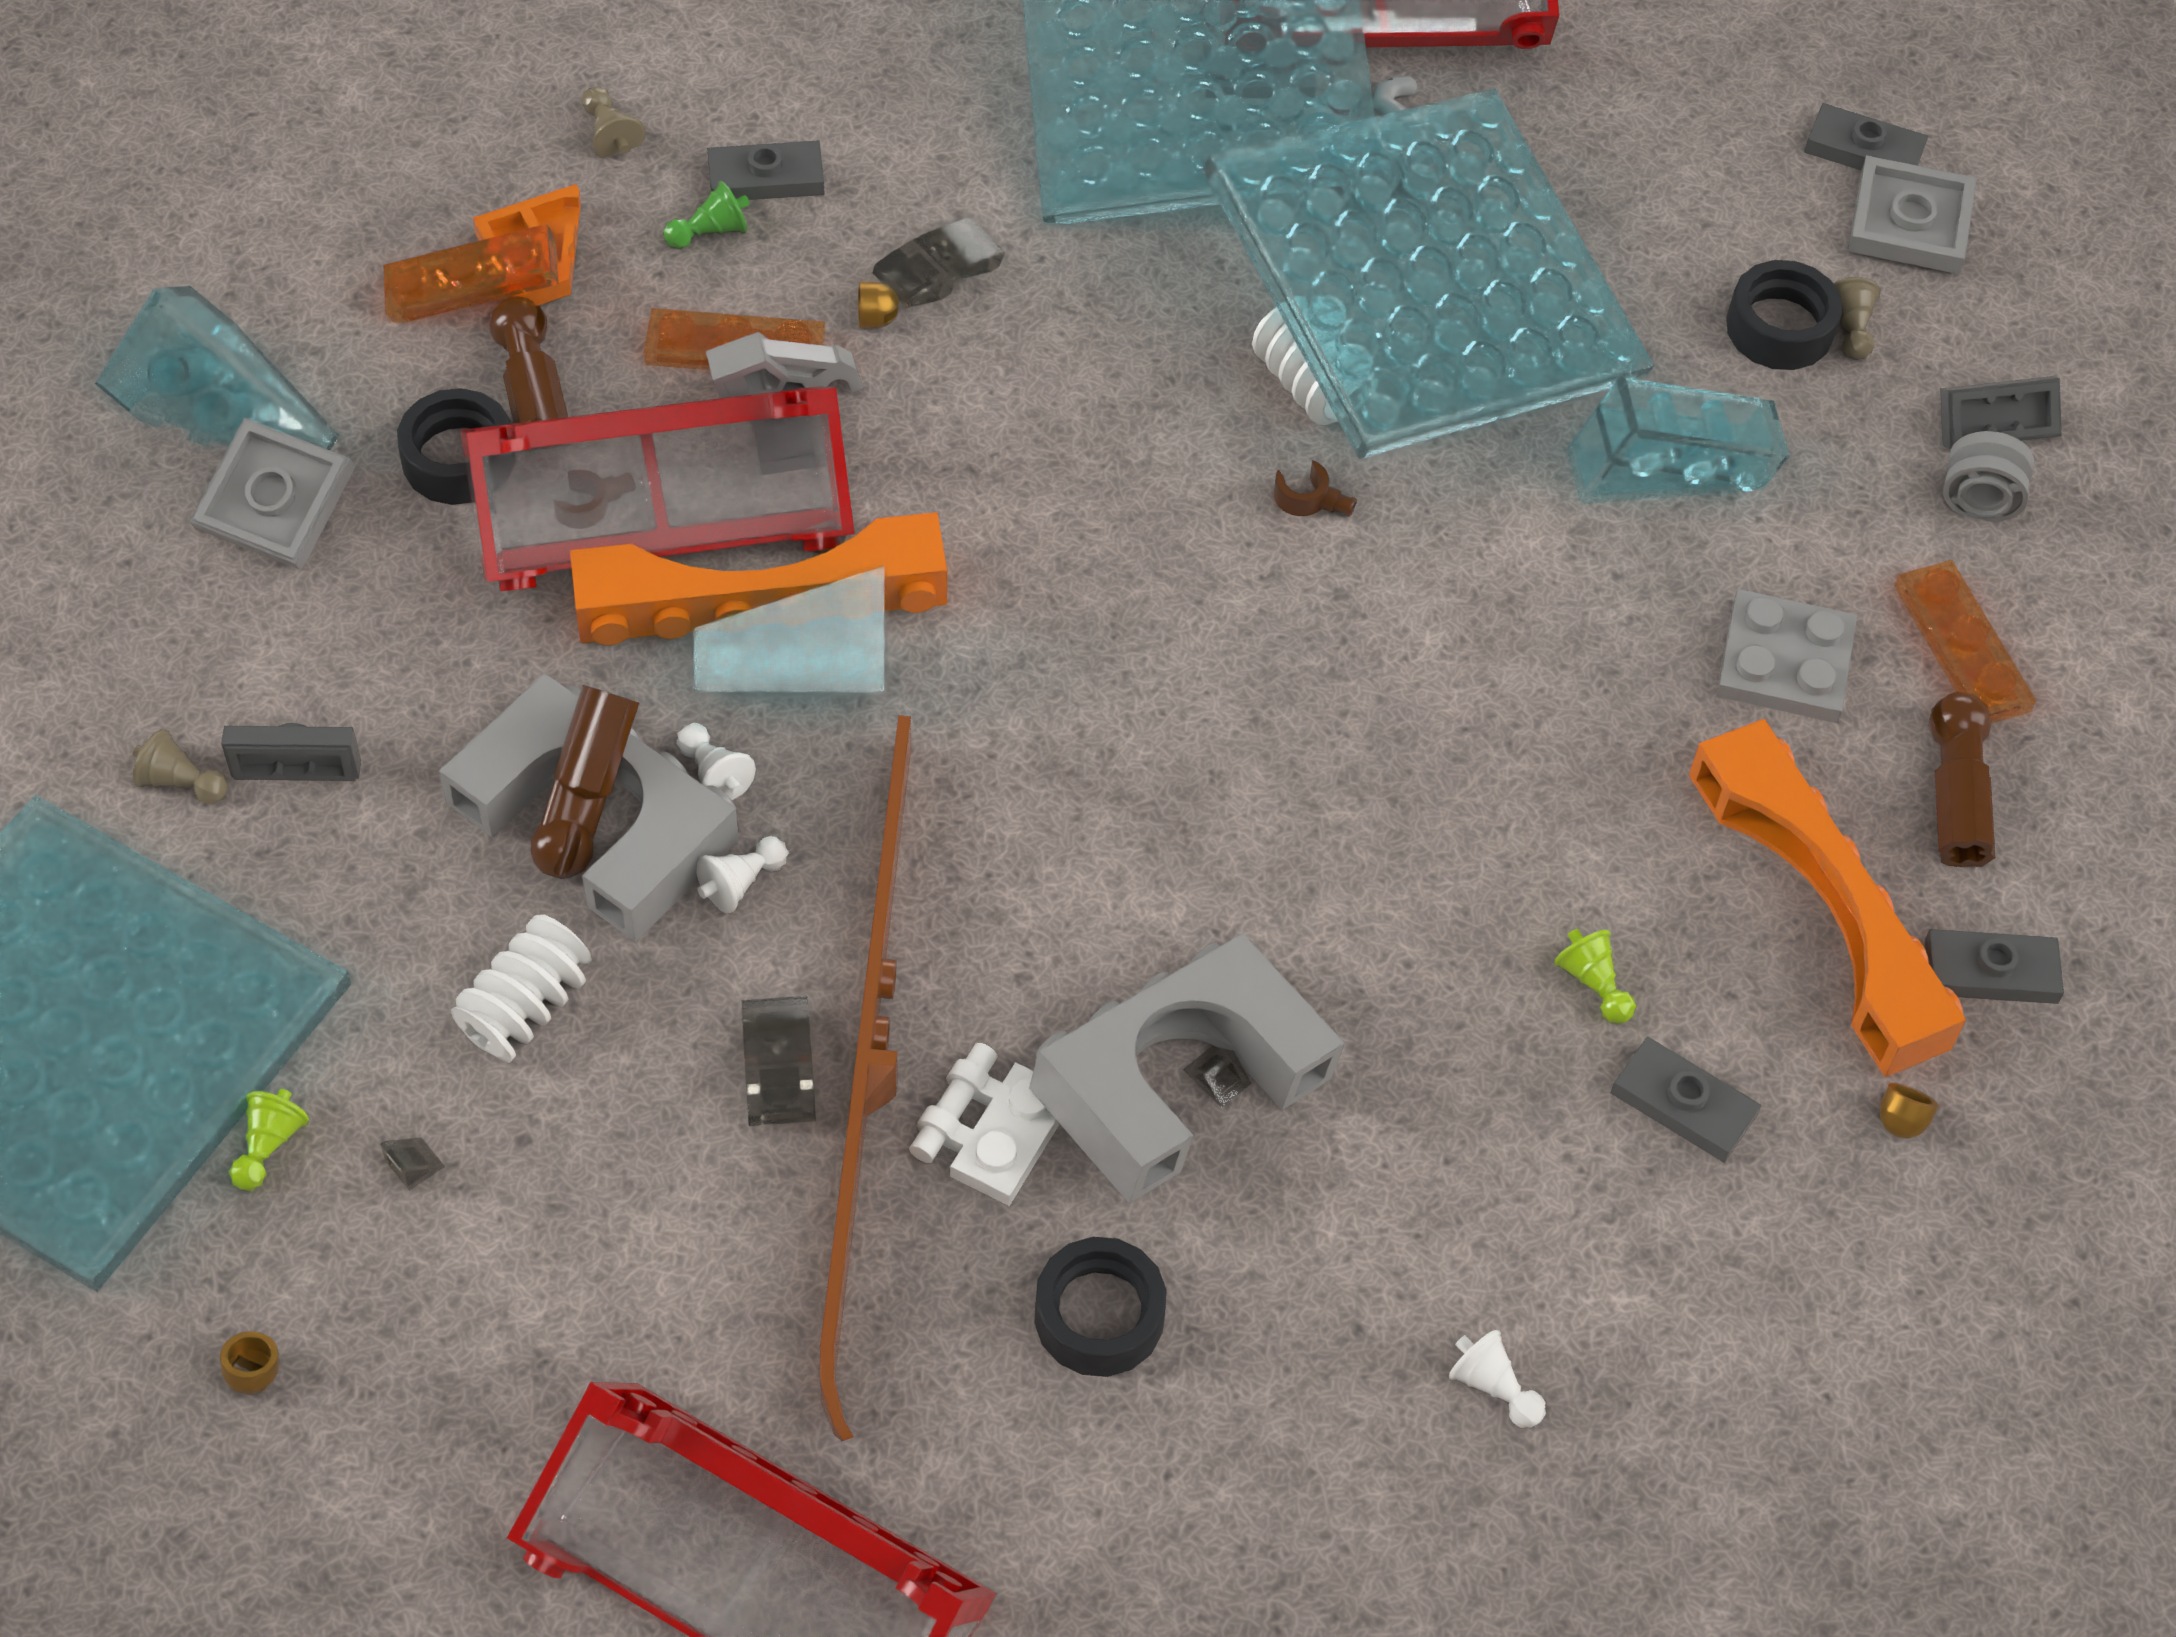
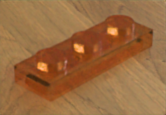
(470, 274)
(684, 336)
(1964, 639)

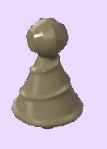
(612, 129)
(1857, 301)
(165, 764)

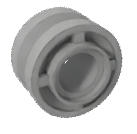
(1988, 476)

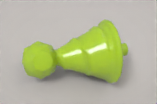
(1592, 964)
(270, 1124)

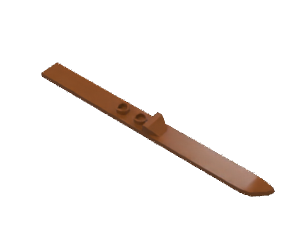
(873, 1079)

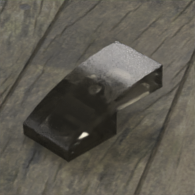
(931, 263)
(778, 1061)

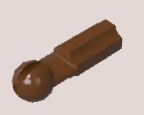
(530, 373)
(1963, 781)
(582, 782)

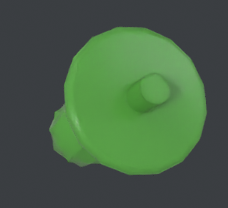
(716, 215)

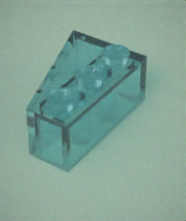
(1675, 443)
(800, 643)

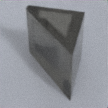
(1216, 1072)
(411, 1160)

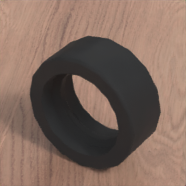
(1770, 344)
(432, 416)
(1090, 1355)

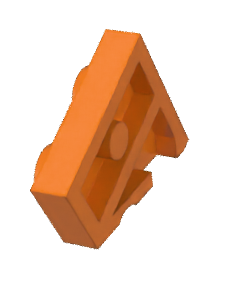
(562, 214)

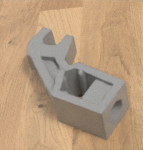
(765, 366)

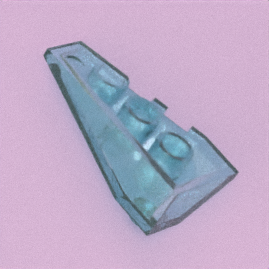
(203, 374)

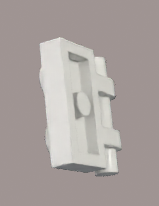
(1006, 1138)

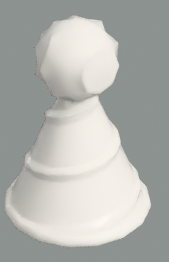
(717, 766)
(729, 876)
(1490, 1370)

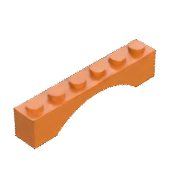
(637, 594)
(1899, 1000)

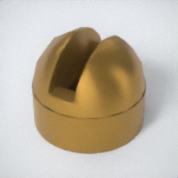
(876, 304)
(1906, 1111)
(256, 1354)

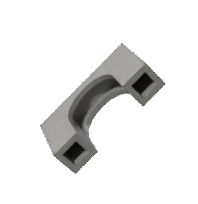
(650, 862)
(1220, 998)

